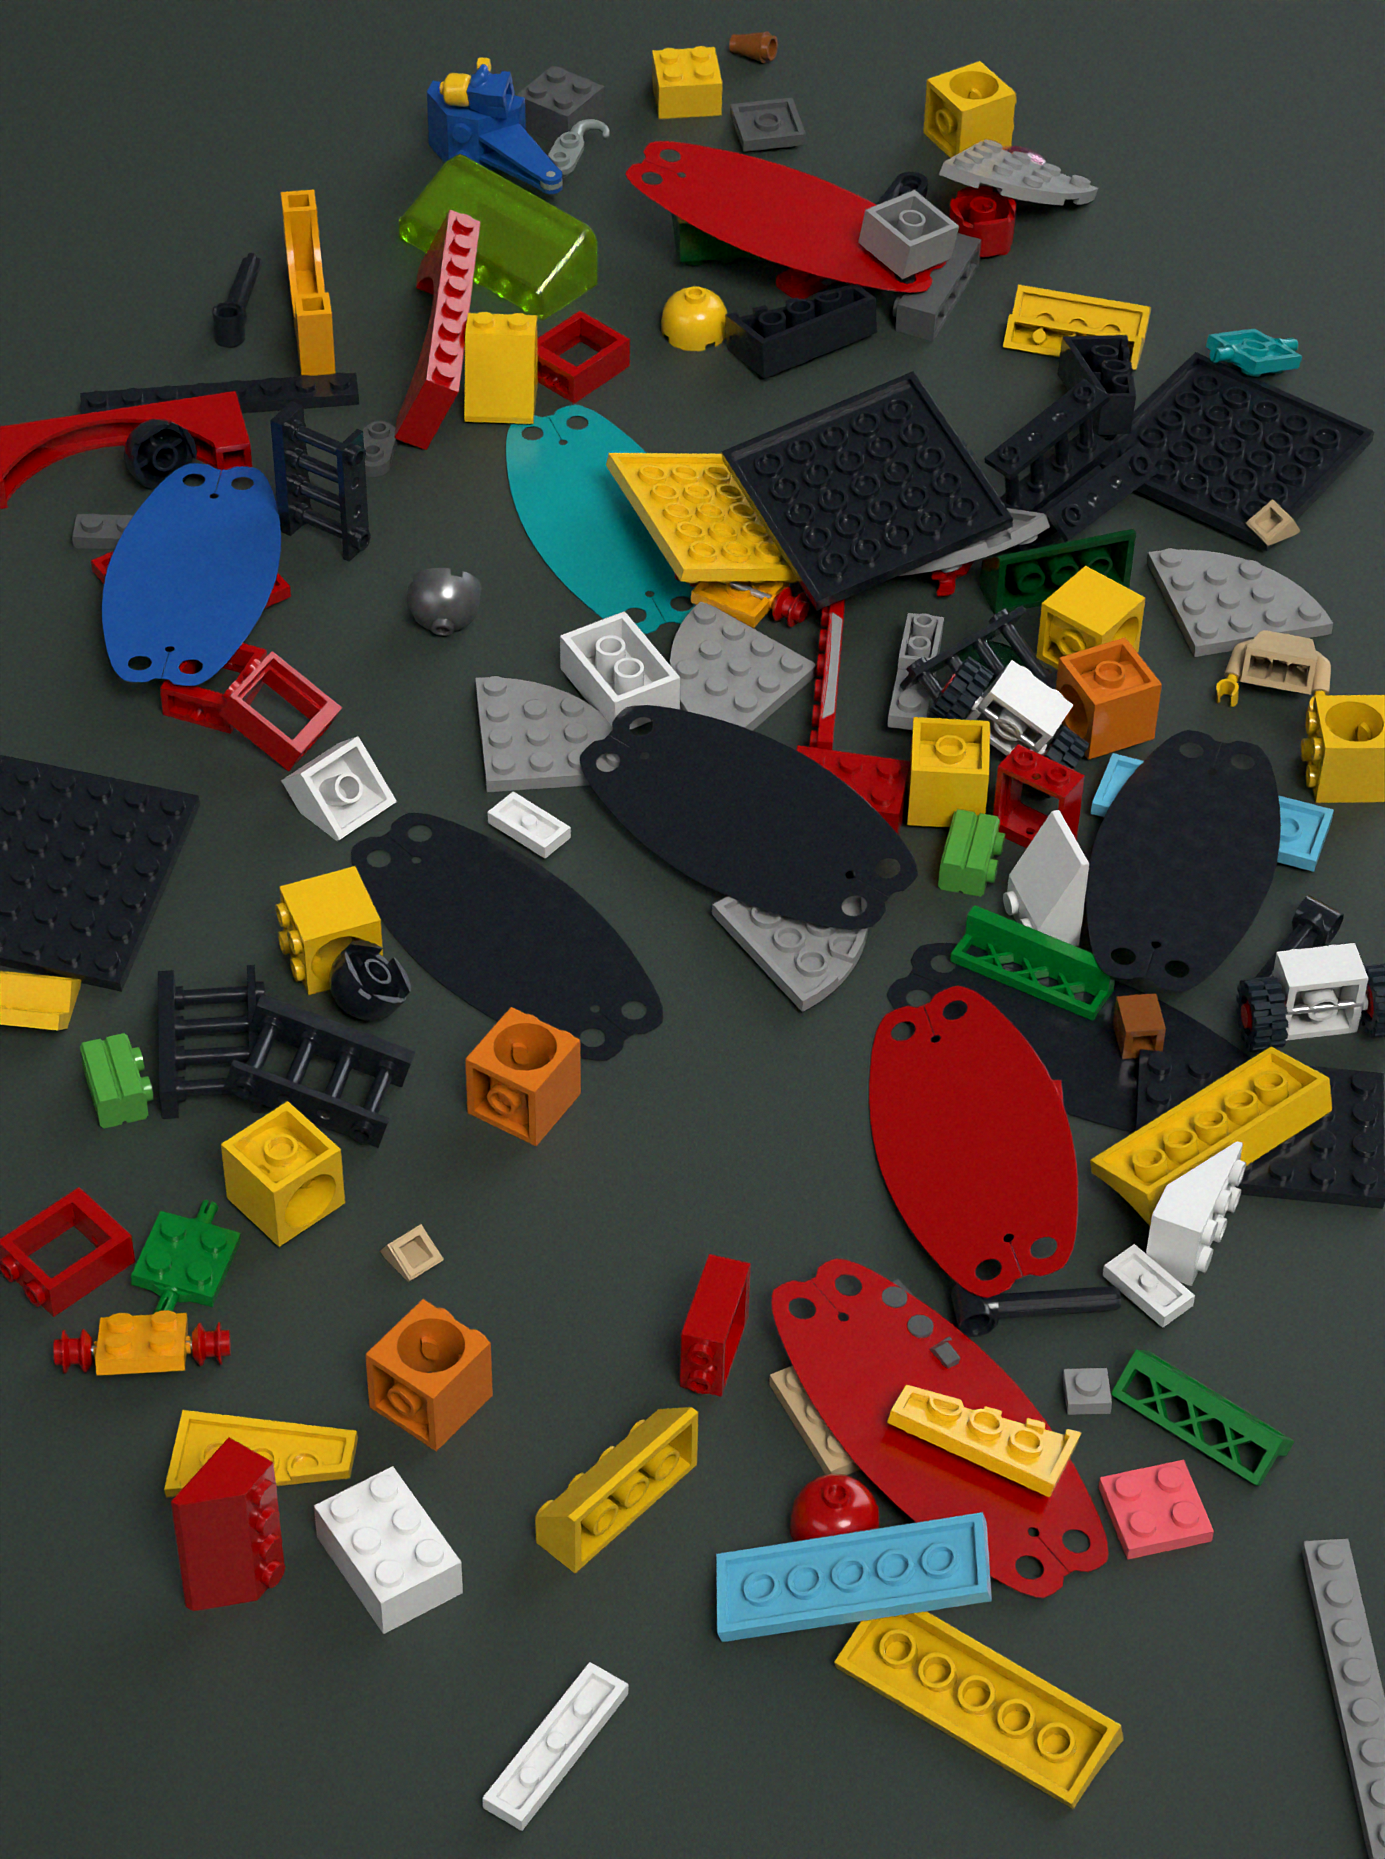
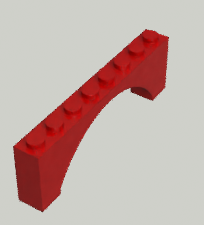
(447, 275)
(211, 420)

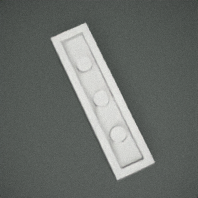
(555, 1746)

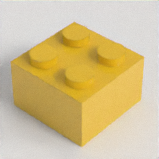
(686, 82)

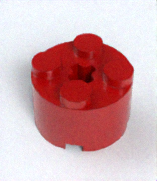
(986, 217)

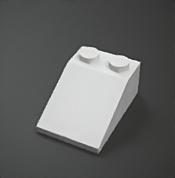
(1050, 883)

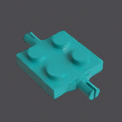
(1254, 351)

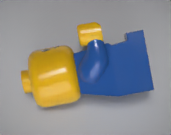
(483, 91)

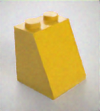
(501, 368)

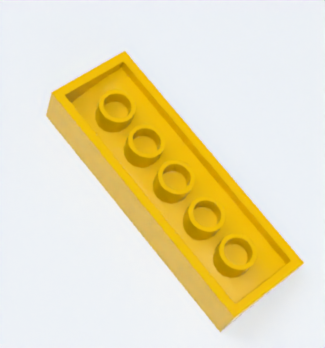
(1253, 1104)
(983, 1701)

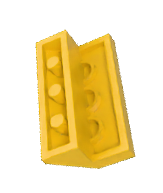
(1047, 315)
(37, 1000)

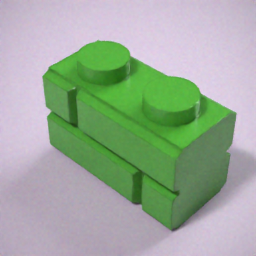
(970, 852)
(115, 1080)

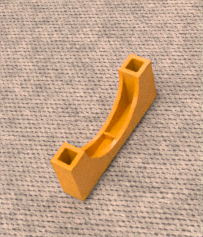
(306, 283)

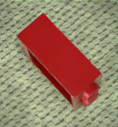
(579, 381)
(296, 691)
(184, 701)
(1051, 778)
(58, 1293)
(715, 1325)

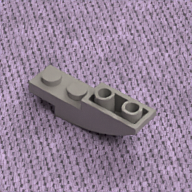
(920, 639)

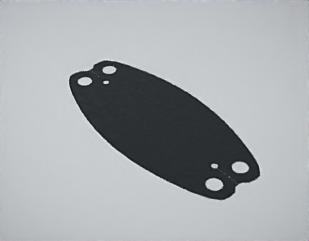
(748, 816)
(1183, 860)
(505, 932)
(1071, 1047)

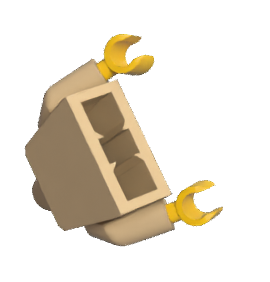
(1278, 663)

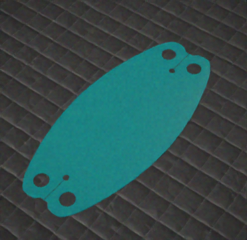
(585, 520)

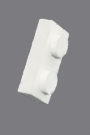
(529, 824)
(1148, 1285)

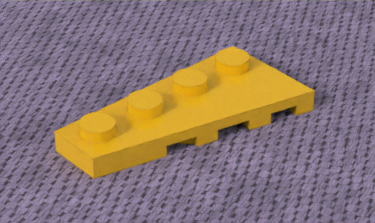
(1000, 1445)
(298, 1450)

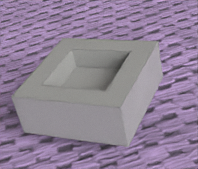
(1087, 1391)

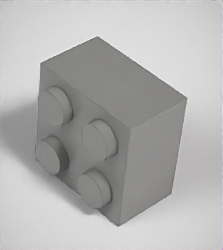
(908, 234)

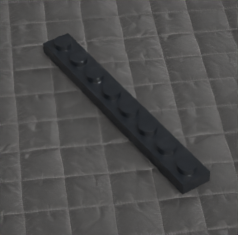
(252, 395)

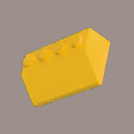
(619, 1487)

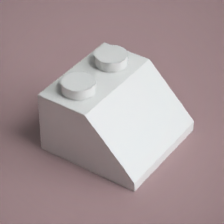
(339, 789)

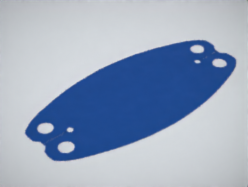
(191, 574)

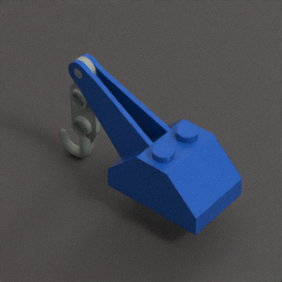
(504, 142)

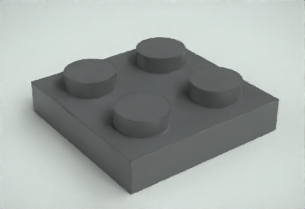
(768, 124)

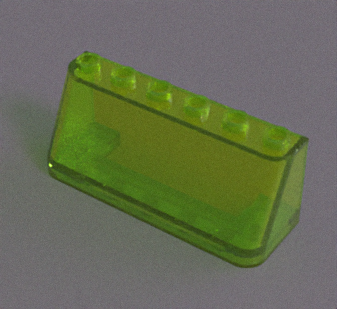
(524, 244)

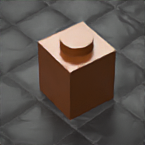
(1138, 1024)

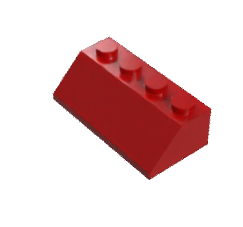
(229, 1529)

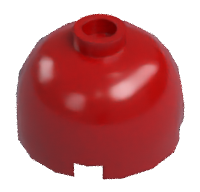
(833, 1507)

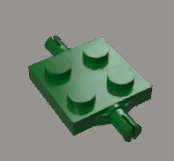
(186, 1258)

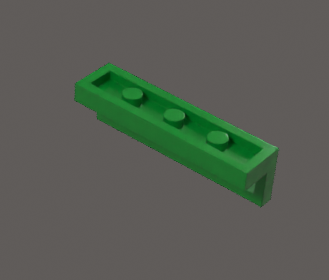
(1040, 958)
(1210, 1402)

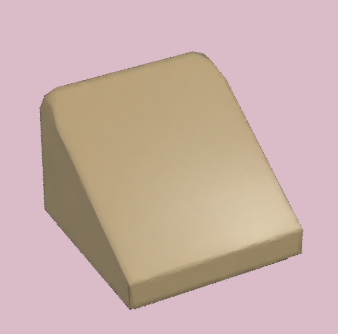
(1272, 524)
(412, 1253)

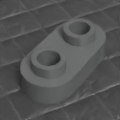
(379, 448)

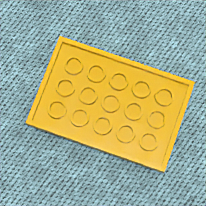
(699, 517)

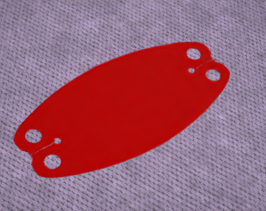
(769, 212)
(973, 1141)
(854, 1380)

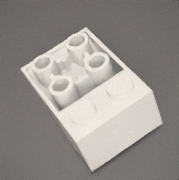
(1193, 1214)

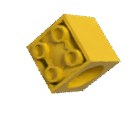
(968, 108)
(1088, 614)
(1346, 748)
(947, 769)
(321, 920)
(283, 1173)

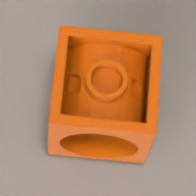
(1111, 697)
(523, 1076)
(422, 1402)

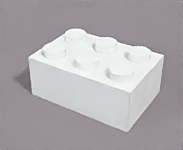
(618, 668)
(388, 1549)

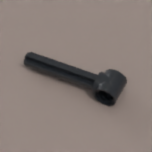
(231, 316)
(1312, 925)
(981, 1315)

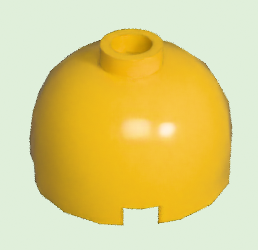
(694, 319)

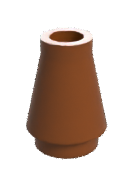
(757, 46)

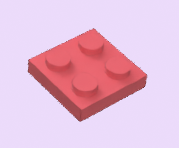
(1155, 1509)

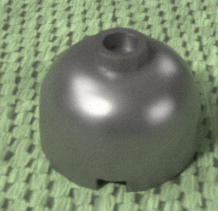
(443, 600)

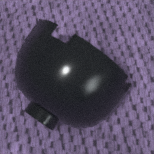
(158, 450)
(367, 983)

